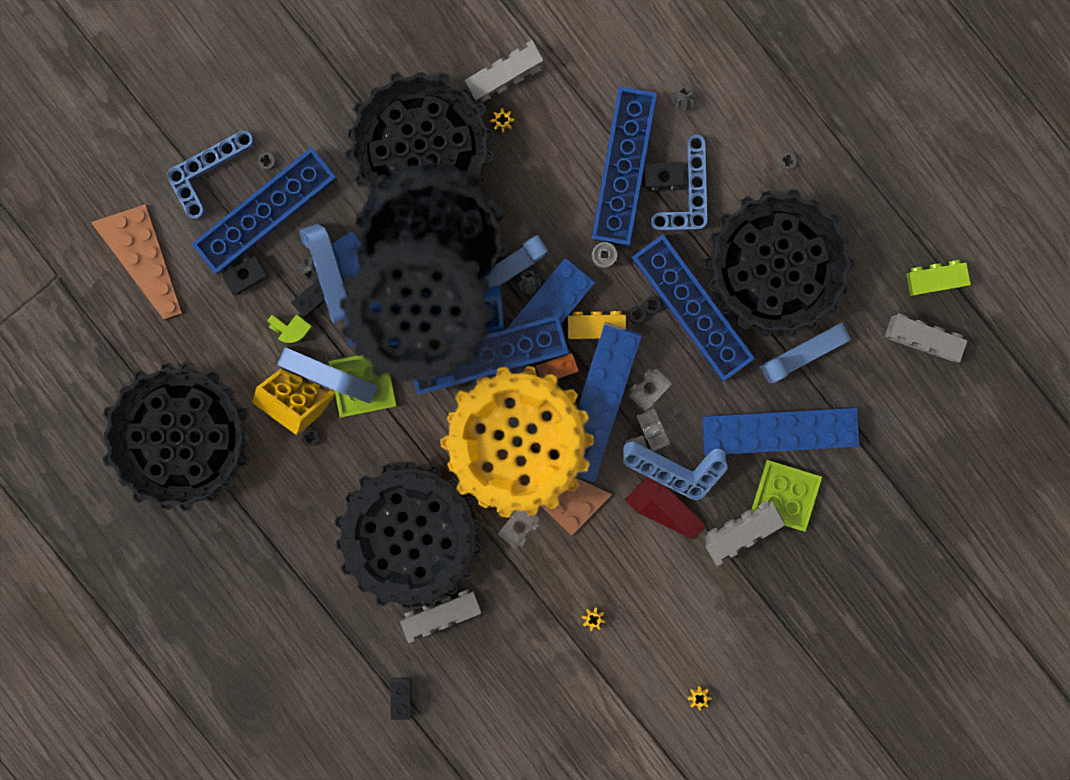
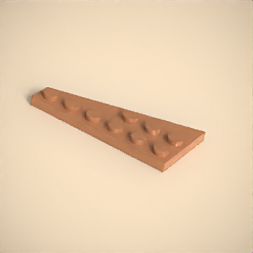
(138, 249)
(574, 506)

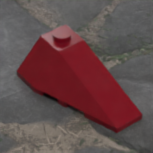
(663, 507)

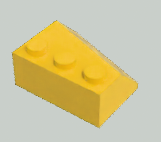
(292, 400)

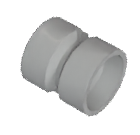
(604, 255)

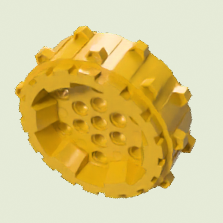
(488, 406)

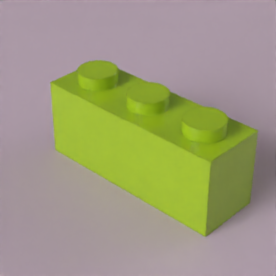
(938, 278)

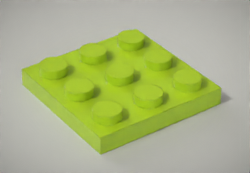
(361, 368)
(791, 491)

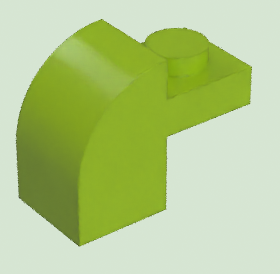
(294, 332)

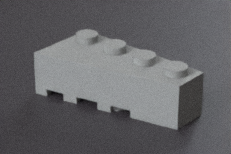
(505, 73)
(925, 338)
(743, 531)
(441, 615)

